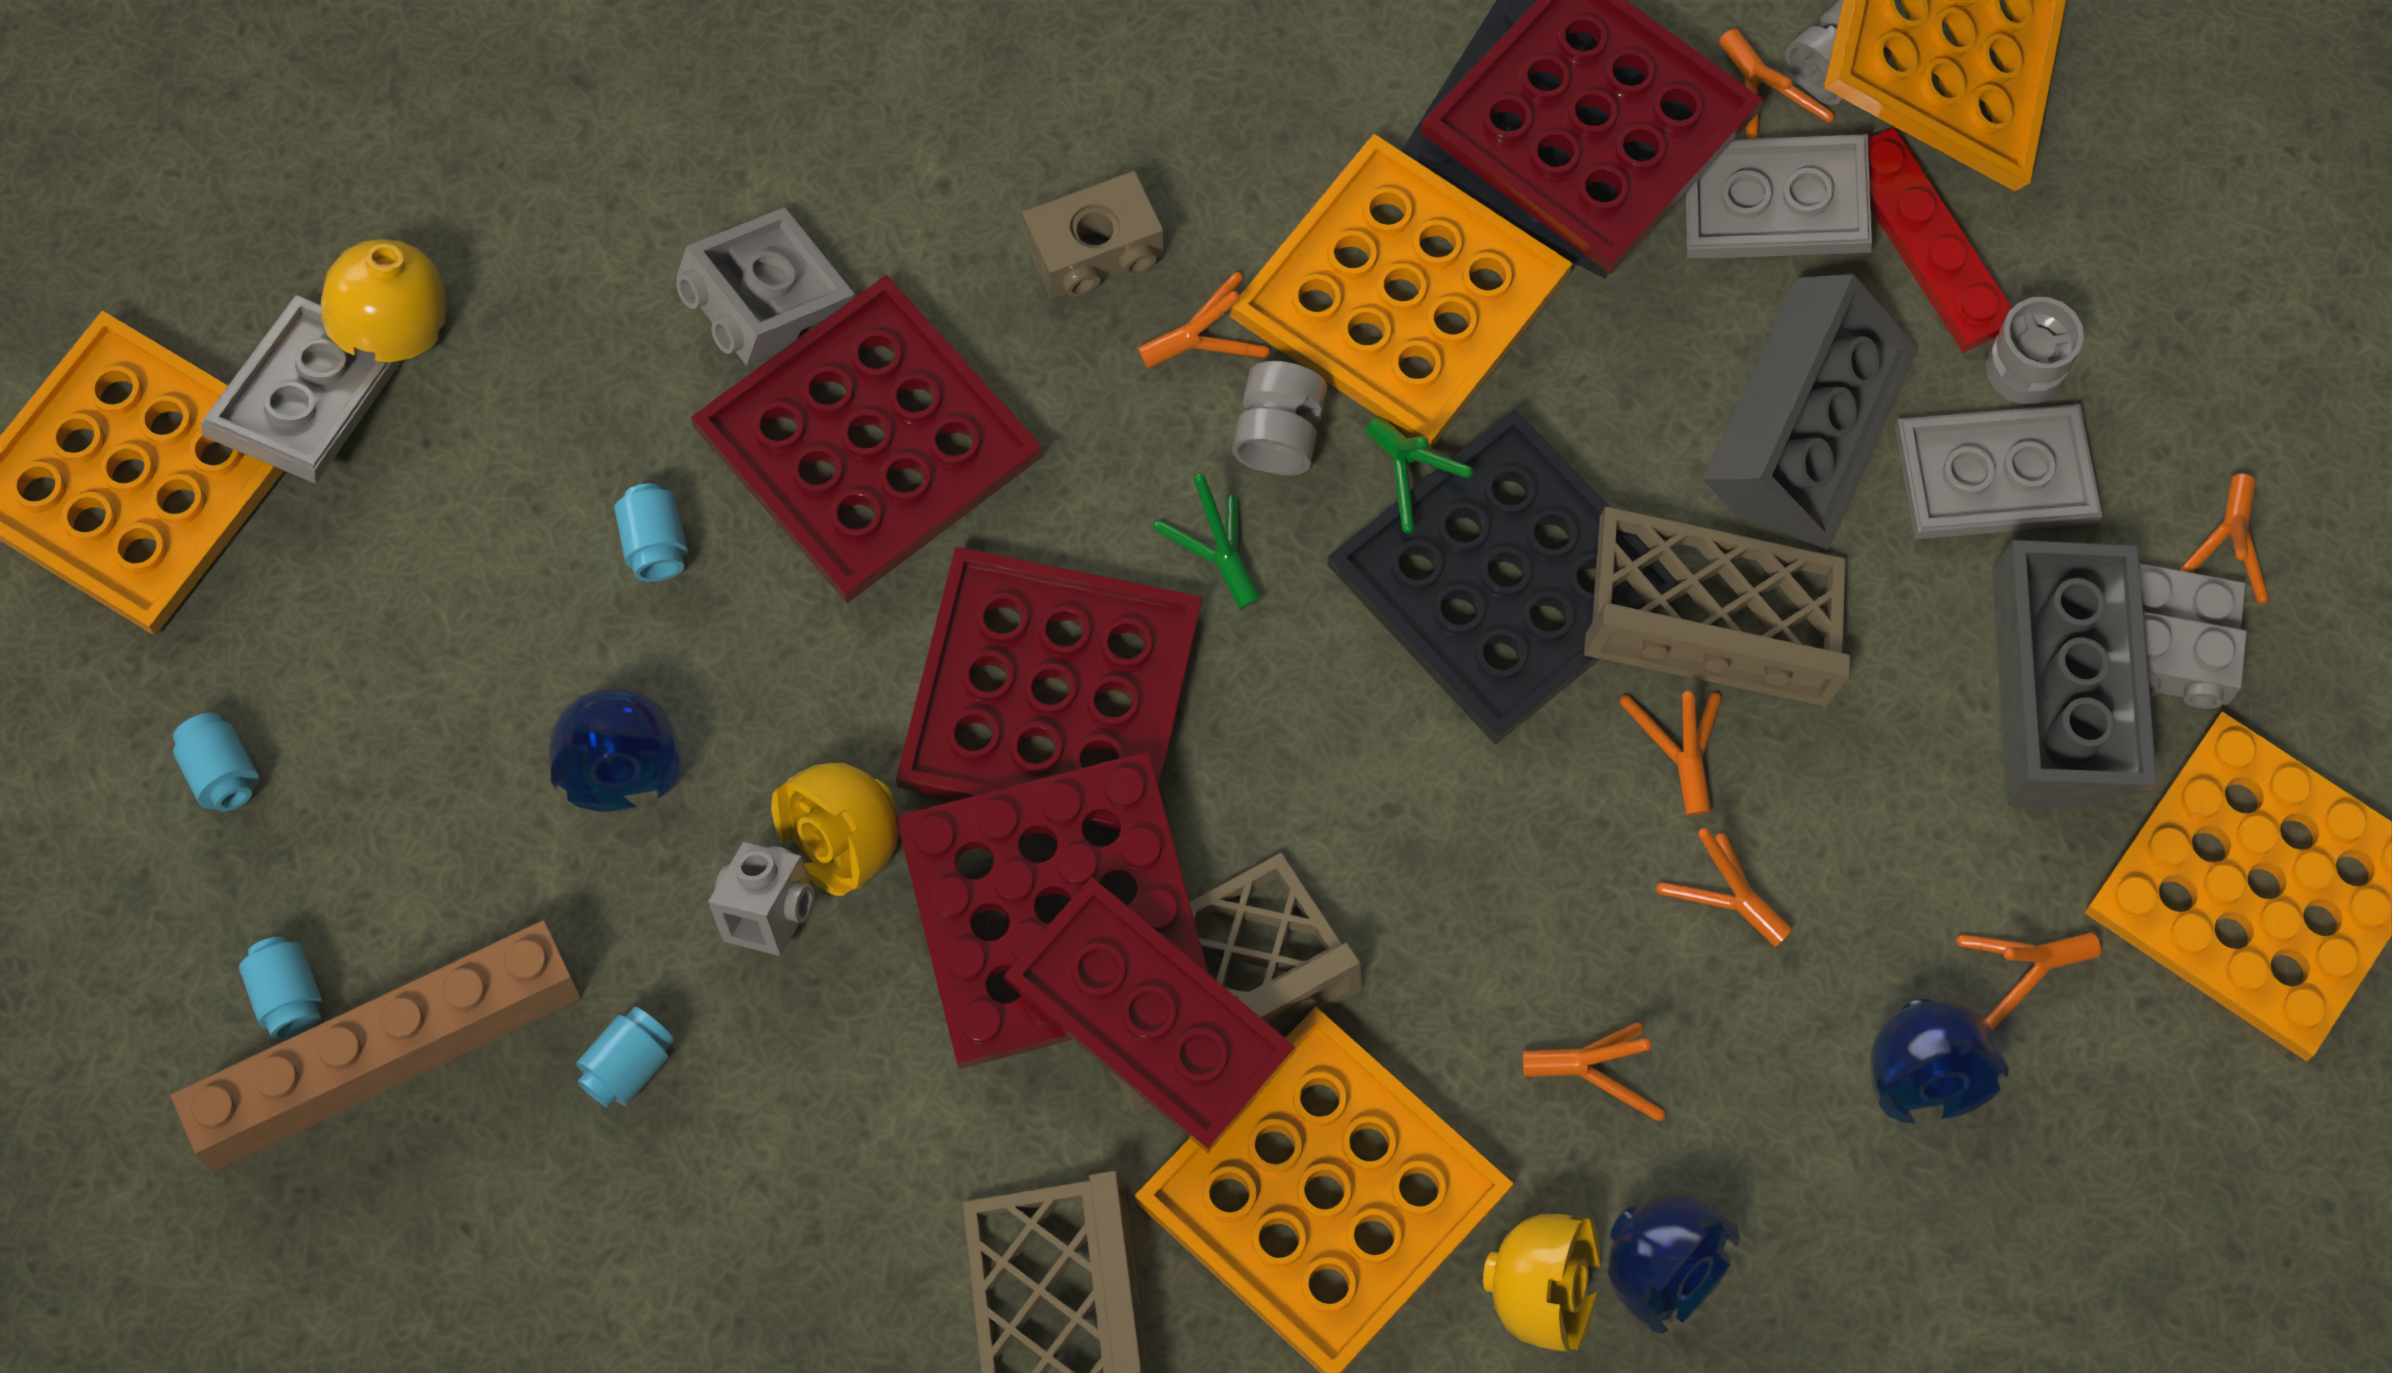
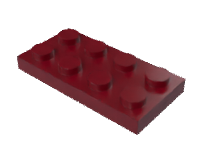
(1150, 1014)

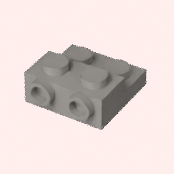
(760, 285)
(2193, 635)

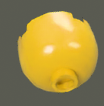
(384, 300)
(839, 822)
(1543, 1280)

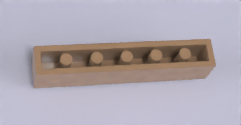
(374, 1047)

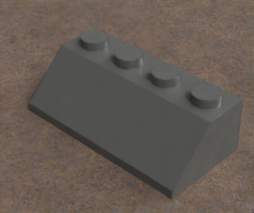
(1812, 409)
(2072, 673)

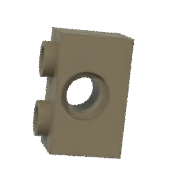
(1111, 210)

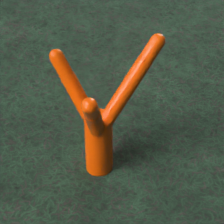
(1757, 72)
(1187, 336)
(2237, 526)
(1694, 744)
(1746, 901)
(2043, 956)
(1577, 1061)

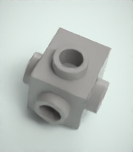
(762, 898)

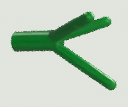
(1404, 452)
(1226, 539)

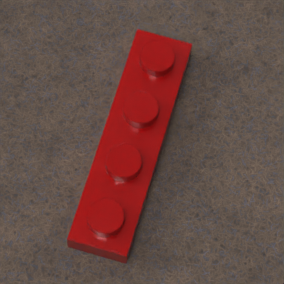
(1933, 244)

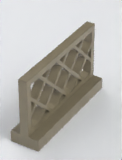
(1716, 646)
(1305, 984)
(1111, 1264)

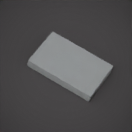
(1782, 199)
(297, 395)
(1998, 471)

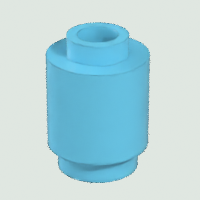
(651, 532)
(214, 762)
(281, 987)
(624, 1058)

